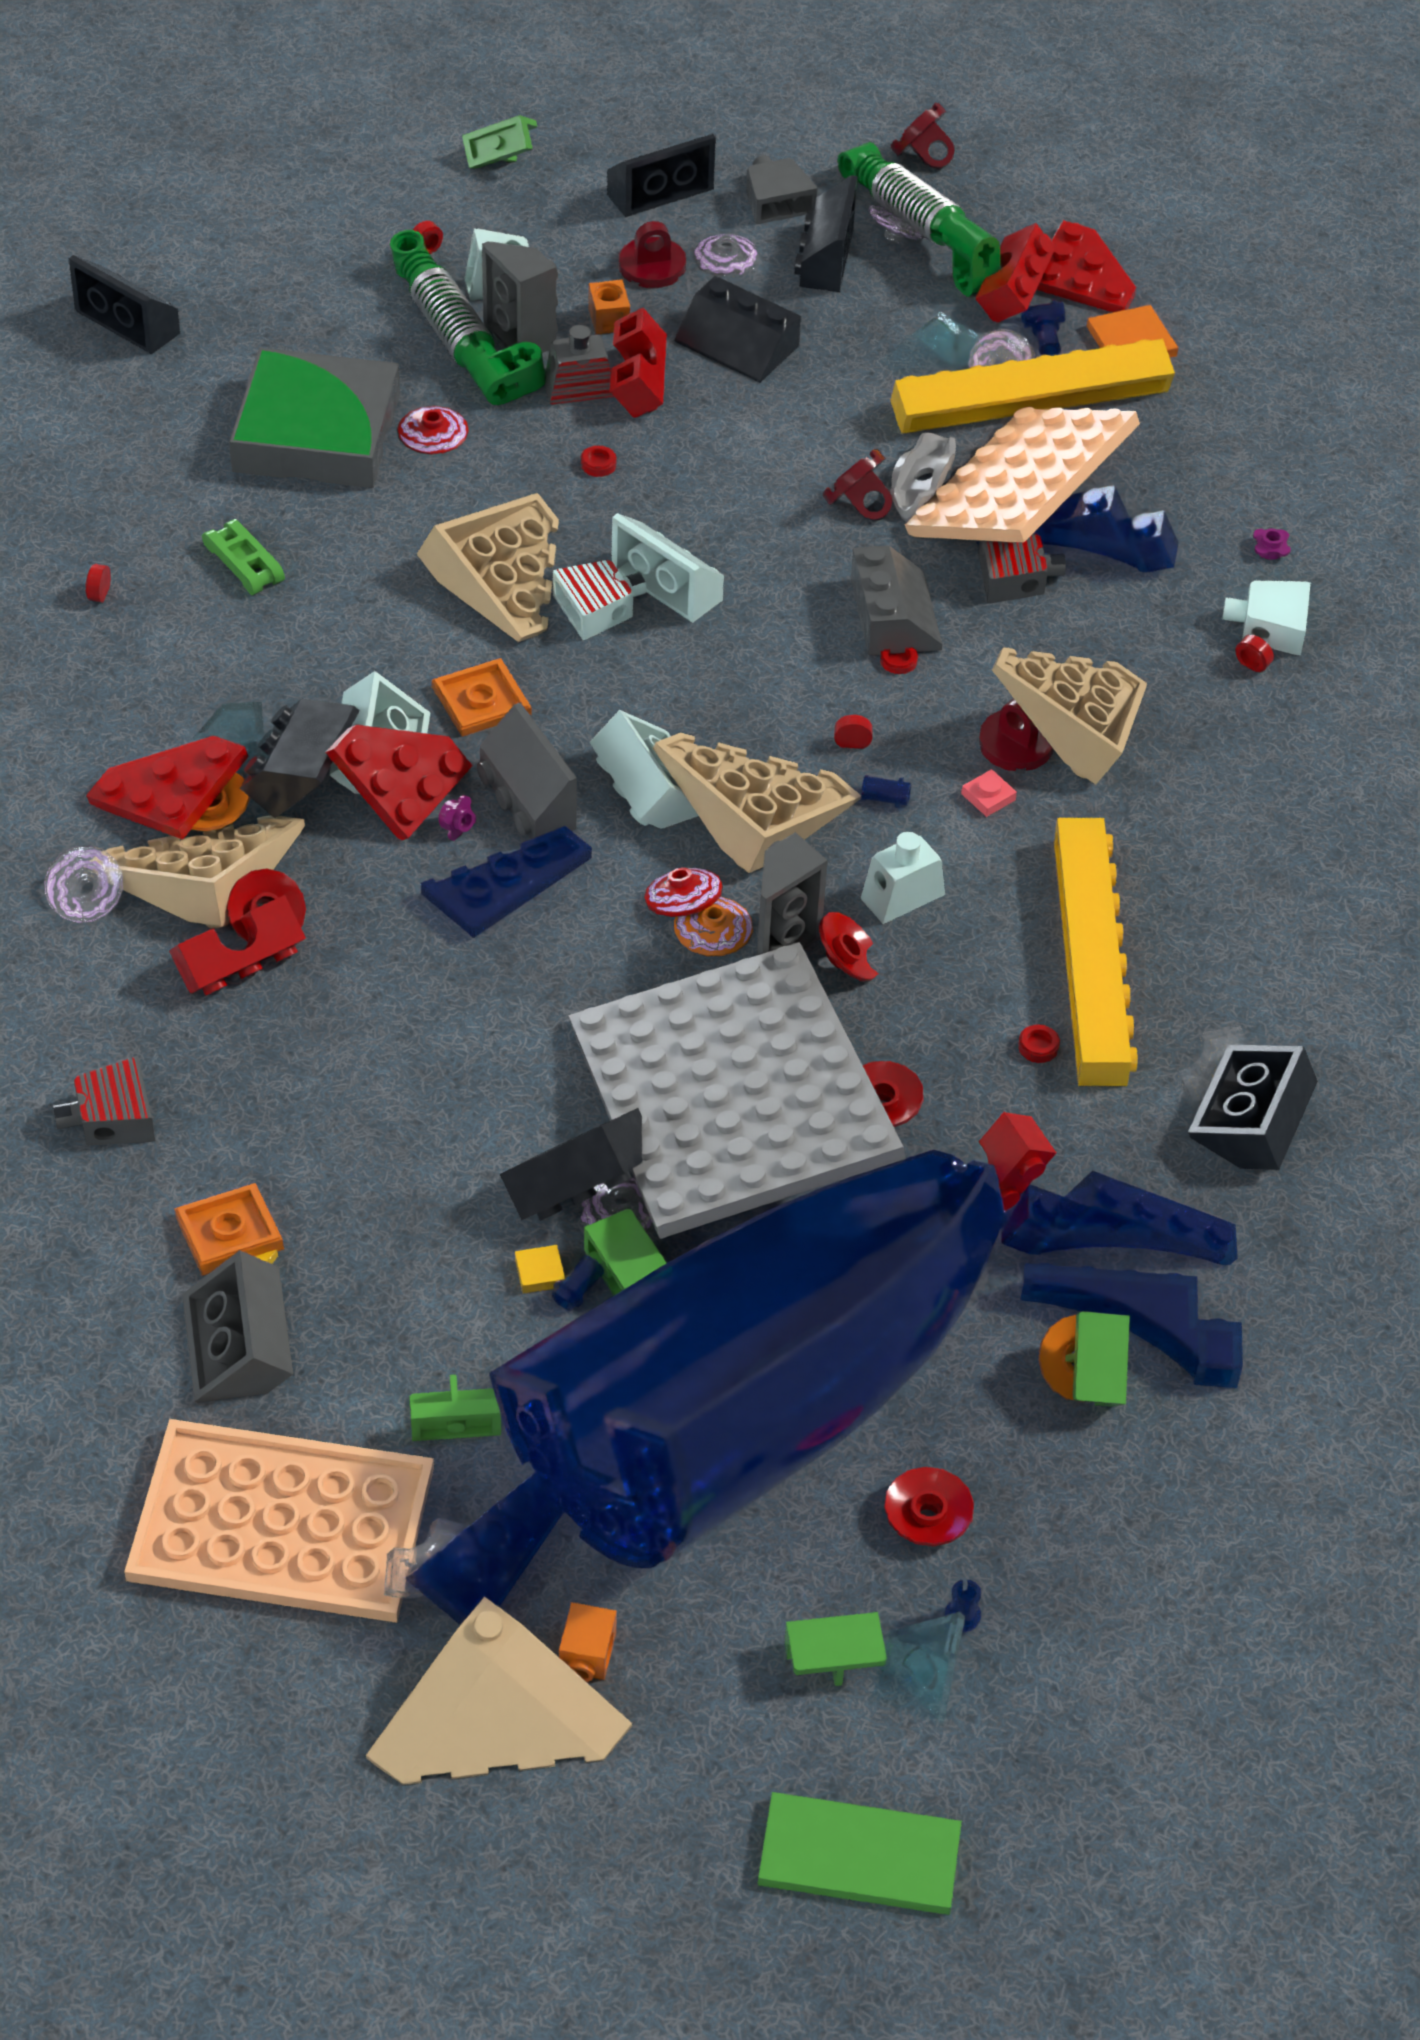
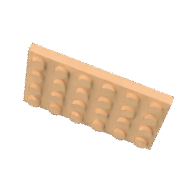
(1022, 474)
(278, 1519)

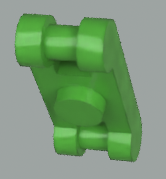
(244, 555)

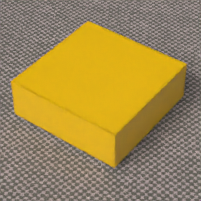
(539, 1268)

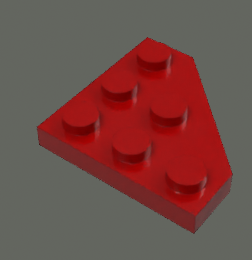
(1086, 270)
(399, 772)
(171, 786)

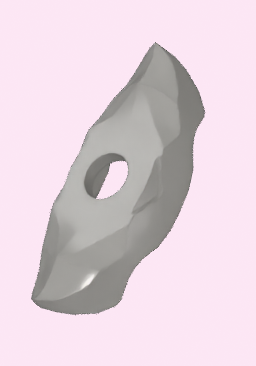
(930, 455)

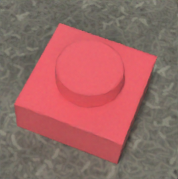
(989, 793)

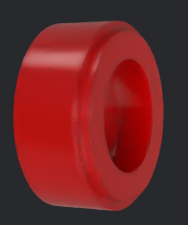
(431, 234)
(598, 461)
(98, 582)
(1254, 653)
(899, 662)
(853, 732)
(1039, 1043)

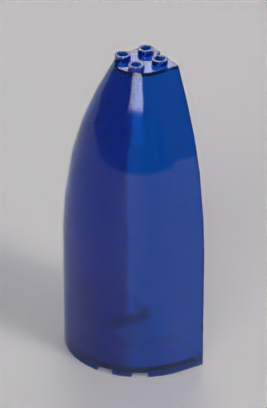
(748, 1354)

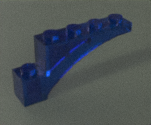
(1102, 525)
(1115, 1214)
(1160, 1312)

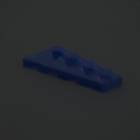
(496, 888)
(487, 1553)

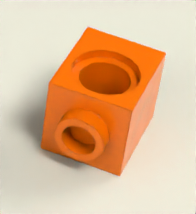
(607, 304)
(588, 1640)

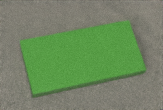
(860, 1853)

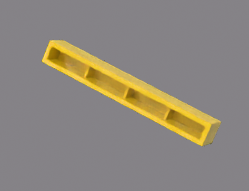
(1037, 383)
(1093, 953)

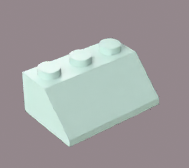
(668, 570)
(382, 707)
(639, 775)

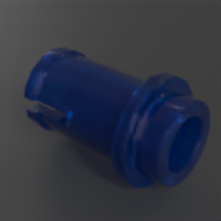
(1054, 308)
(1046, 330)
(886, 790)
(569, 1292)
(966, 1603)

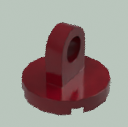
(922, 134)
(652, 260)
(858, 482)
(1013, 740)

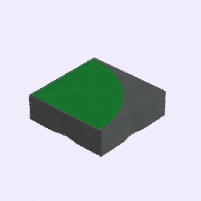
(315, 417)

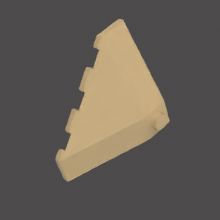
(498, 562)
(1075, 706)
(752, 801)
(199, 872)
(495, 1703)

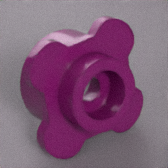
(1271, 543)
(457, 817)

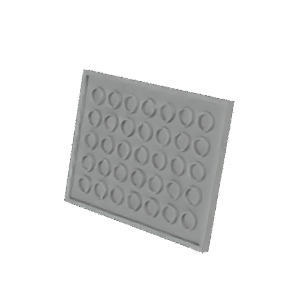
(737, 1088)

